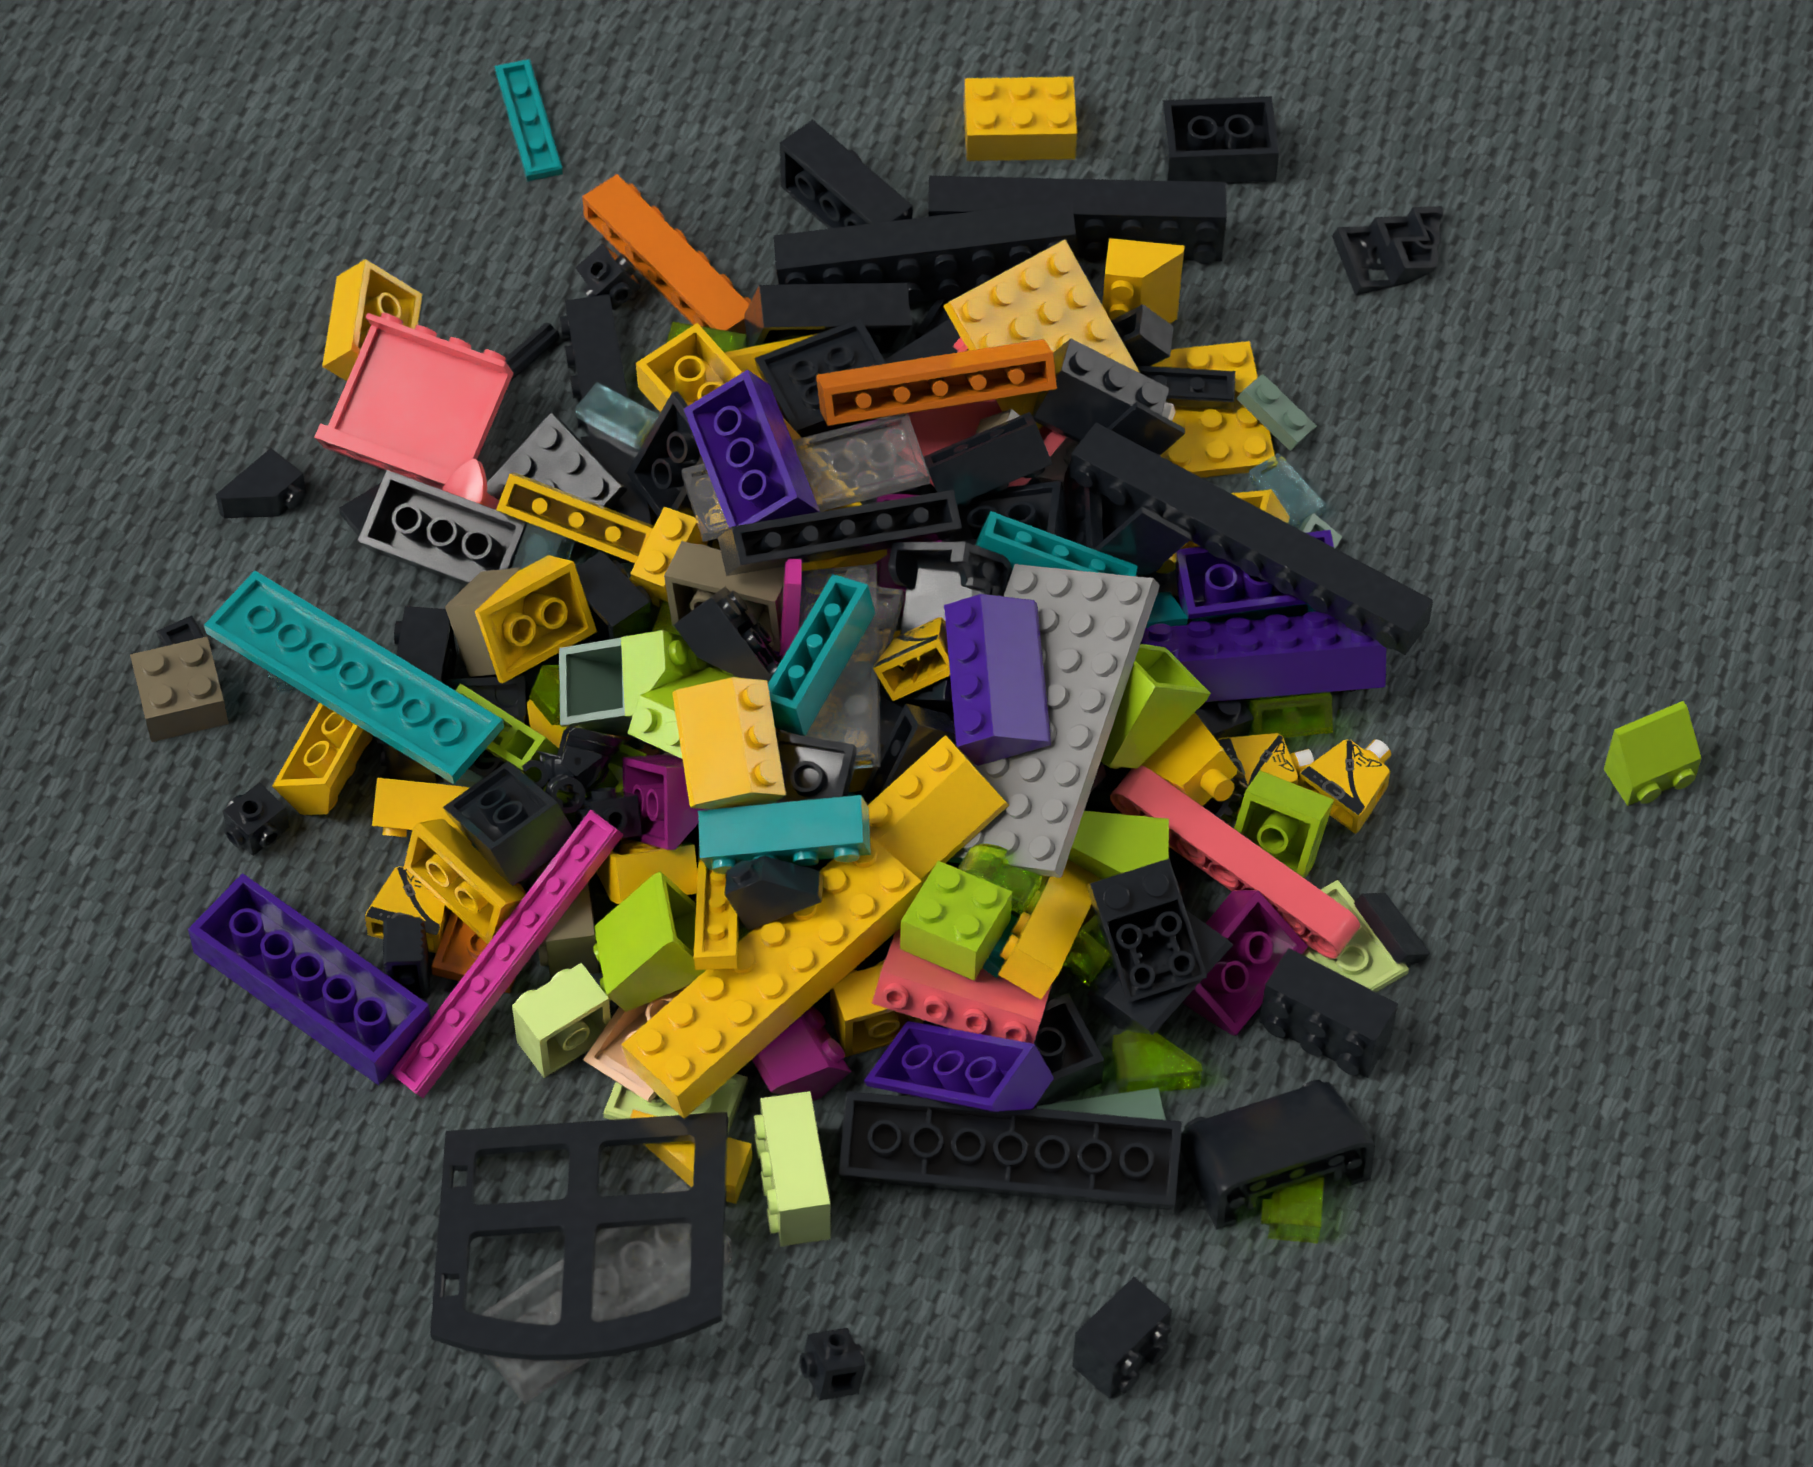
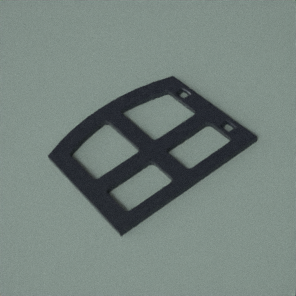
(581, 1217)

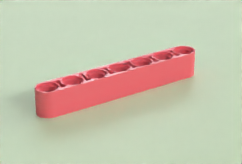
(1237, 861)

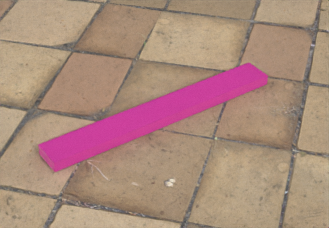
(506, 954)

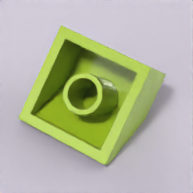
(654, 661)
(1653, 755)

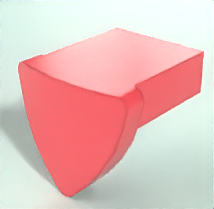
(471, 483)

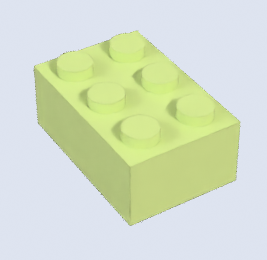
(792, 1169)

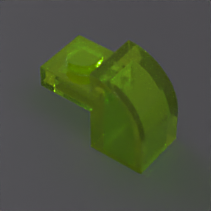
(990, 864)

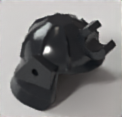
(580, 755)

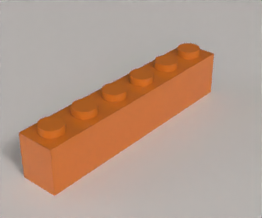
(664, 256)
(936, 382)

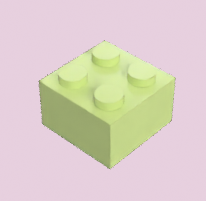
(561, 1019)

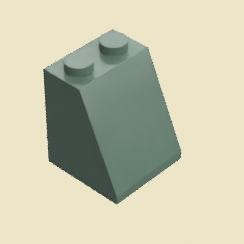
(593, 688)

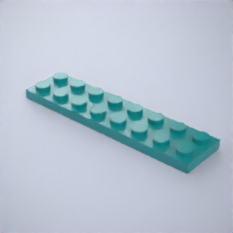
(354, 677)

